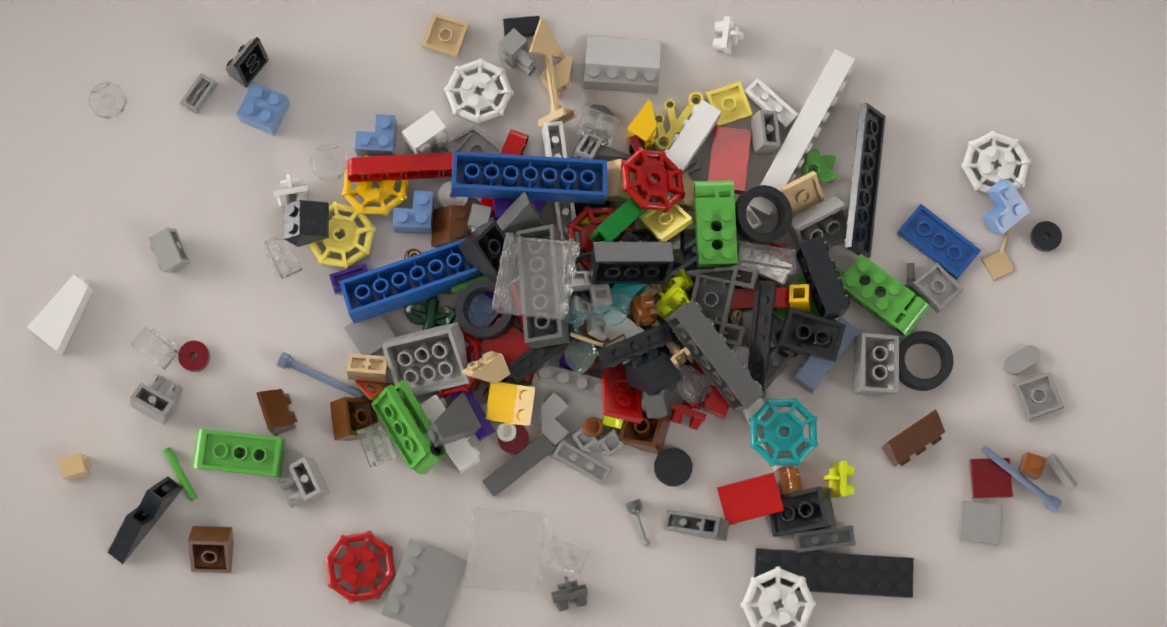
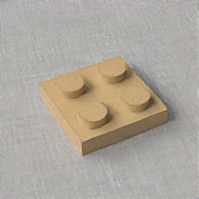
(445, 35)
(803, 193)

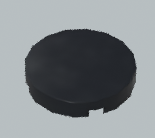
(673, 467)

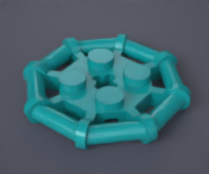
(783, 443)

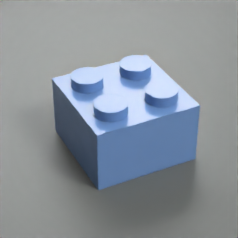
(263, 108)

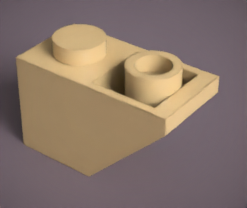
(562, 74)
(489, 368)

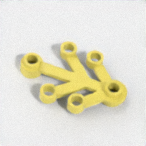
(675, 125)

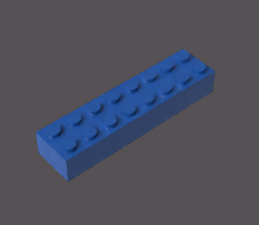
(538, 176)
(406, 281)

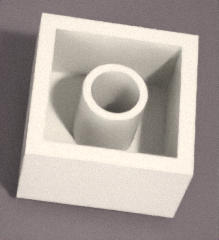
(425, 134)

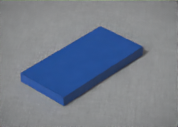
(938, 241)

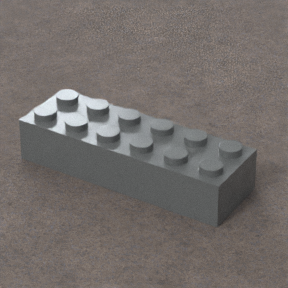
(544, 331)
(714, 356)

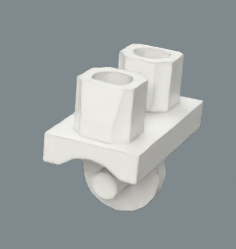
(729, 33)
(283, 194)

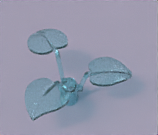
(583, 354)

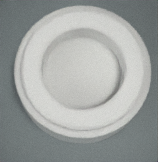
(506, 432)

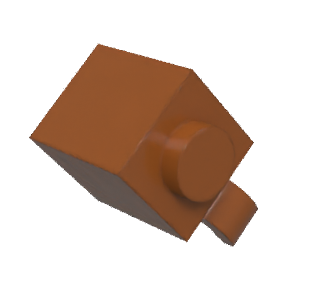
(643, 309)

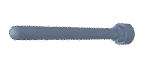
(287, 361)
(1052, 503)

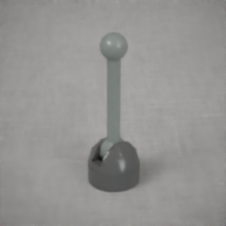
(635, 508)

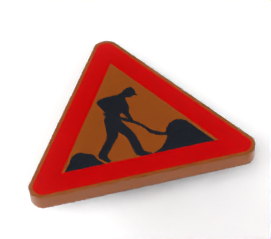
(371, 388)

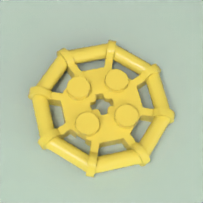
(347, 243)

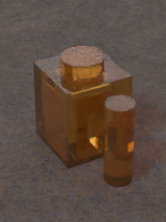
(789, 480)

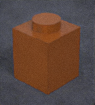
(1032, 465)

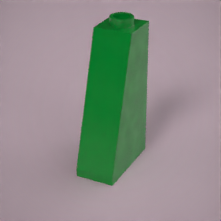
(618, 221)

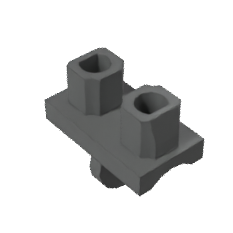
(569, 591)

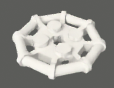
(474, 101)
(992, 154)
(774, 592)

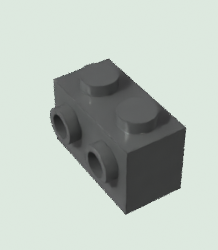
(656, 405)

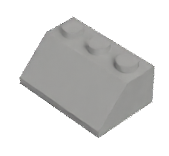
(824, 220)
(876, 364)

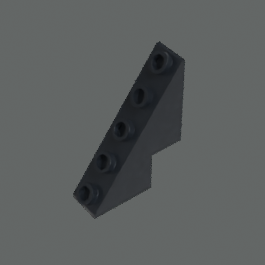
(142, 519)

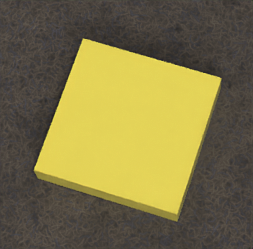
(731, 102)
(667, 224)

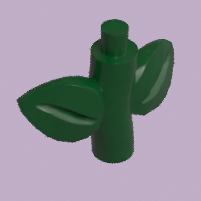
(431, 314)

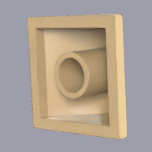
(615, 182)

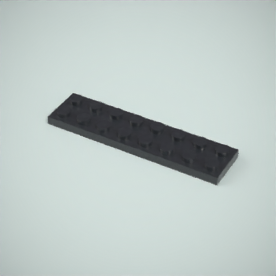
(865, 180)
(840, 572)

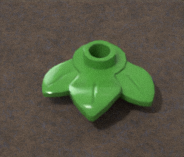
(821, 165)

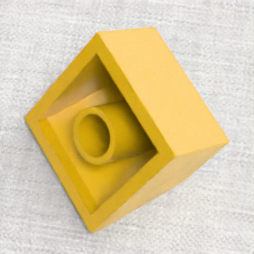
(644, 127)
(510, 403)

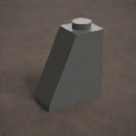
(520, 216)
(454, 423)

